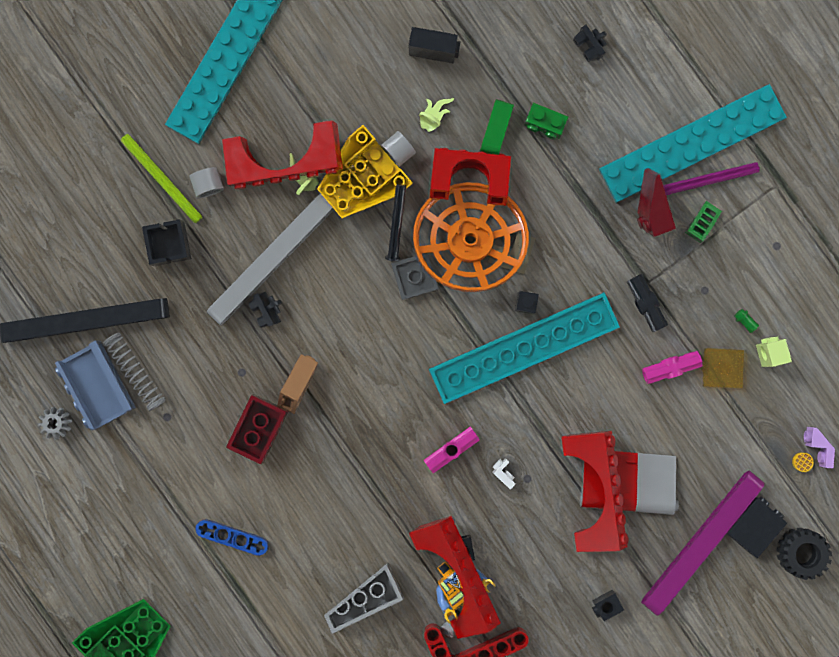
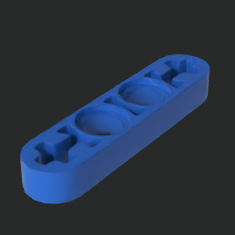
(232, 535)

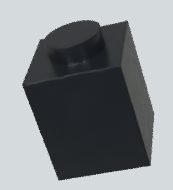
(526, 302)

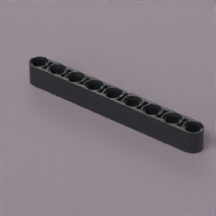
(84, 320)

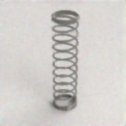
(111, 341)

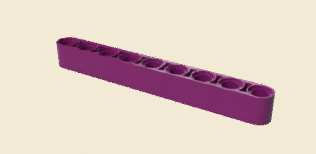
(702, 543)

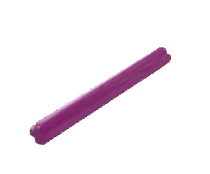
(711, 178)

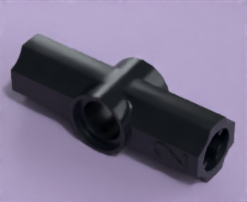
(647, 303)

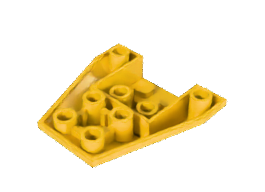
(366, 176)

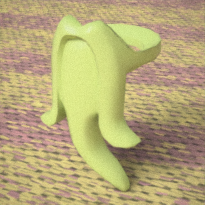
(431, 117)
(306, 183)

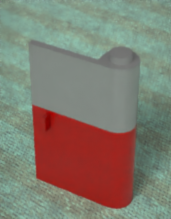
(645, 484)

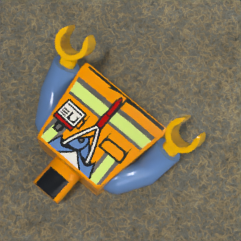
(450, 590)

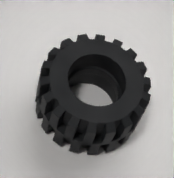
(815, 564)

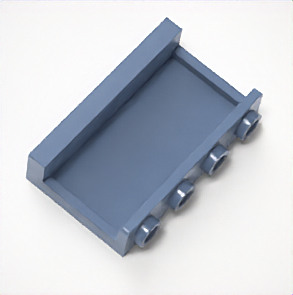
(94, 386)

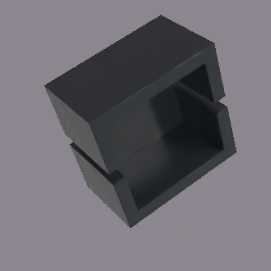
(166, 244)

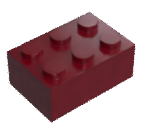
(257, 429)

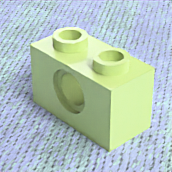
(773, 352)

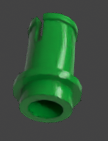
(742, 317)

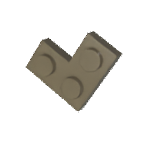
(515, 253)

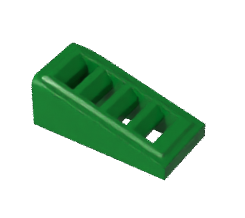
(695, 234)

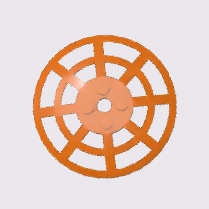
(473, 227)

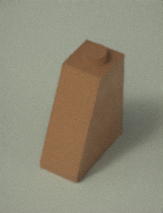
(297, 383)

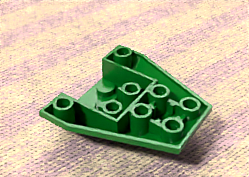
(128, 633)

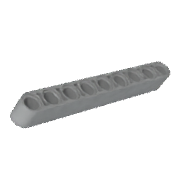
(270, 260)

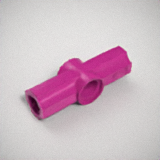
(672, 367)
(441, 457)

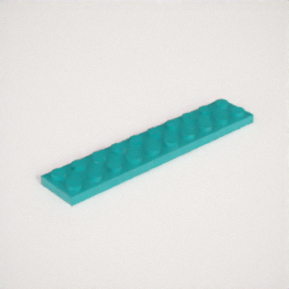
(221, 67)
(694, 142)
(524, 348)

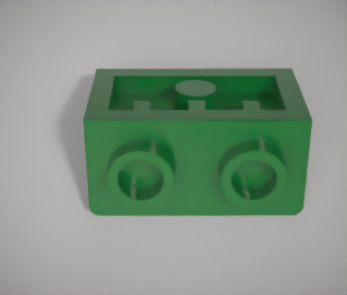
(545, 121)

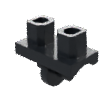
(592, 39)
(268, 308)

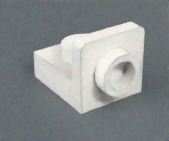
(505, 476)

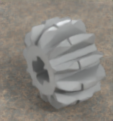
(48, 421)

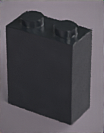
(434, 45)
(757, 527)

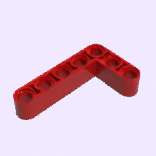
(489, 645)

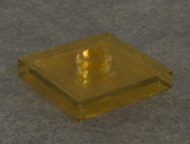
(723, 368)

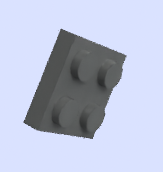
(413, 278)

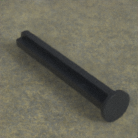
(396, 225)

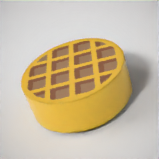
(802, 462)

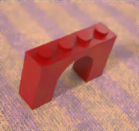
(493, 166)

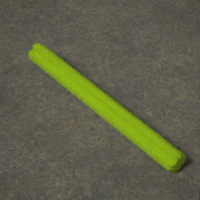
(161, 178)

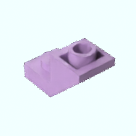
(815, 438)

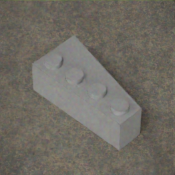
(369, 598)

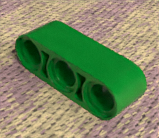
(497, 127)

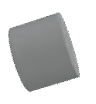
(398, 148)
(206, 182)

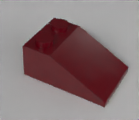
(653, 206)

